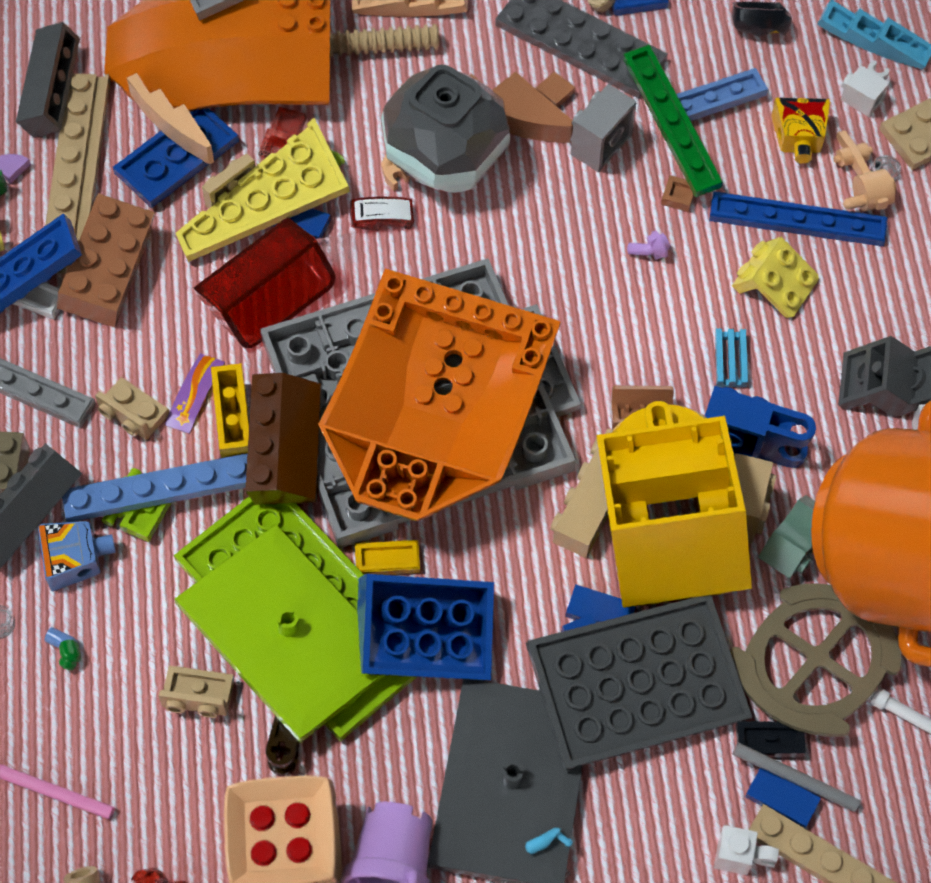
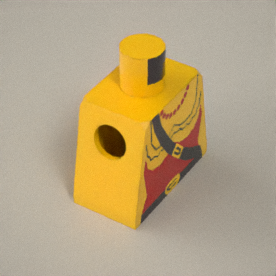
(800, 125)

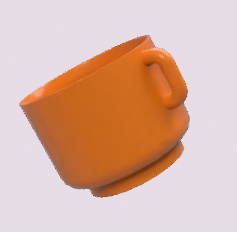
(877, 532)

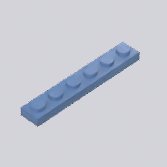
(155, 488)

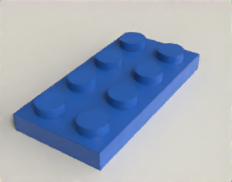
(164, 166)
(37, 260)

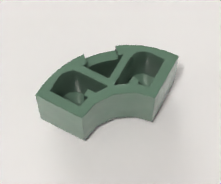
(791, 542)

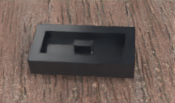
(771, 738)

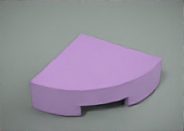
(13, 166)

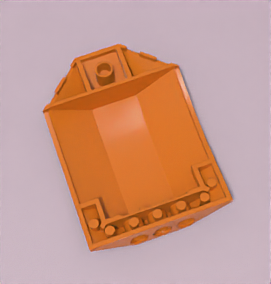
(231, 58)

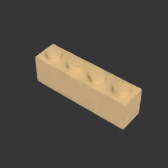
(585, 509)

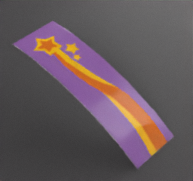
(192, 394)

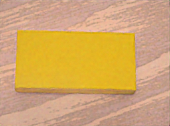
(388, 557)

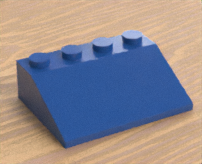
(425, 627)

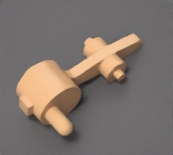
(870, 188)

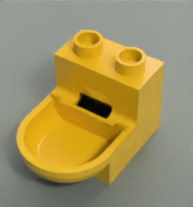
(668, 457)

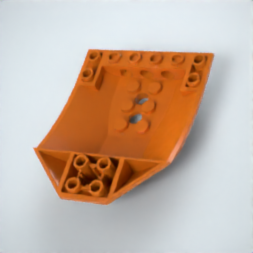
(403, 440)

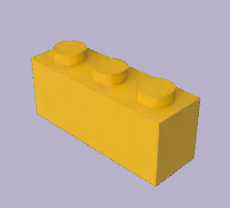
(231, 409)

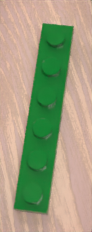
(672, 121)

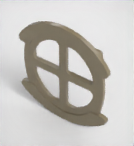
(779, 702)

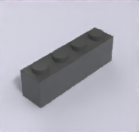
(48, 80)
(32, 496)

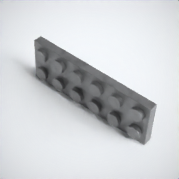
(575, 39)

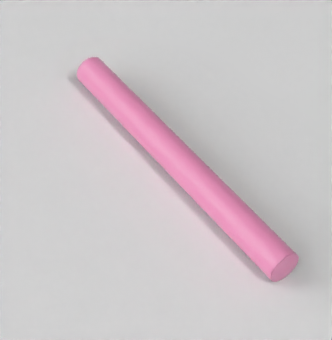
(56, 792)

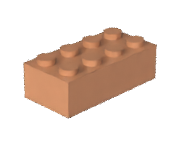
(110, 256)

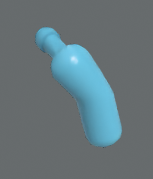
(544, 840)

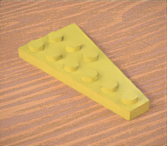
(277, 188)

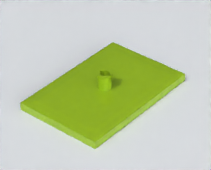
(282, 631)

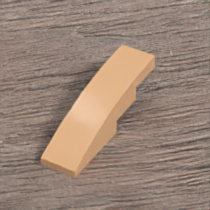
(409, 8)
(173, 122)

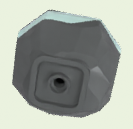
(445, 129)

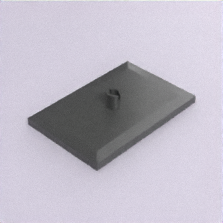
(637, 681)
(503, 789)

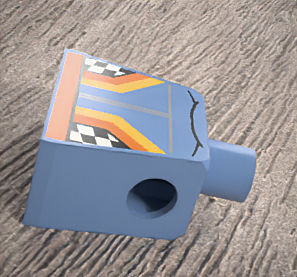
(71, 552)

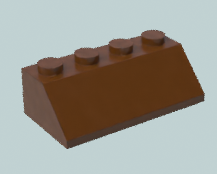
(283, 439)

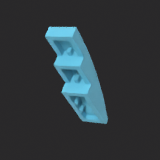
(878, 37)

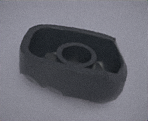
(760, 17)

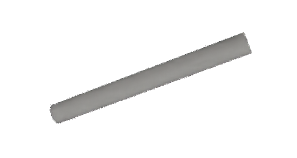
(796, 777)

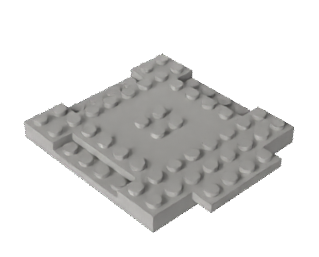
(319, 350)

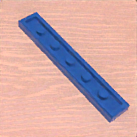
(798, 219)

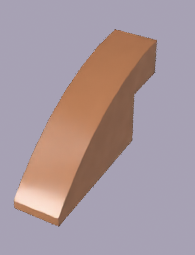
(531, 113)

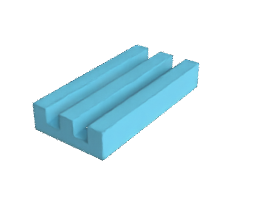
(730, 335)

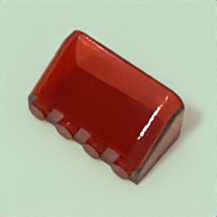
(267, 282)

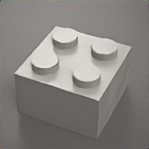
(602, 127)

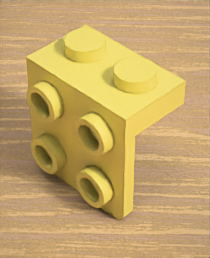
(778, 275)

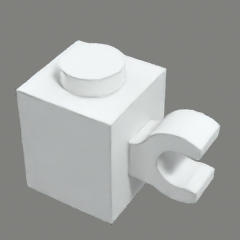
(865, 88)
(739, 851)

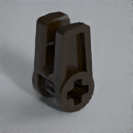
(279, 742)

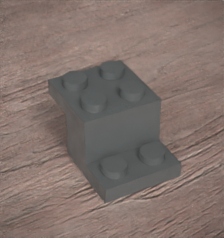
(886, 376)

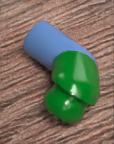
(67, 646)

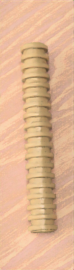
(384, 40)

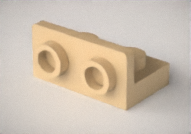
(132, 408)

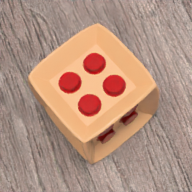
(282, 831)

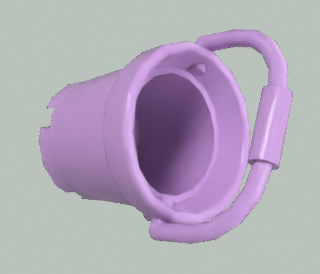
(390, 846)

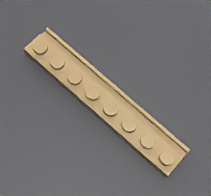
(79, 151)

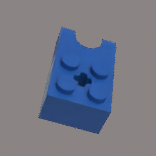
(761, 427)

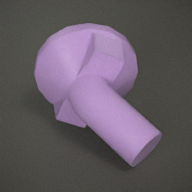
(657, 246)

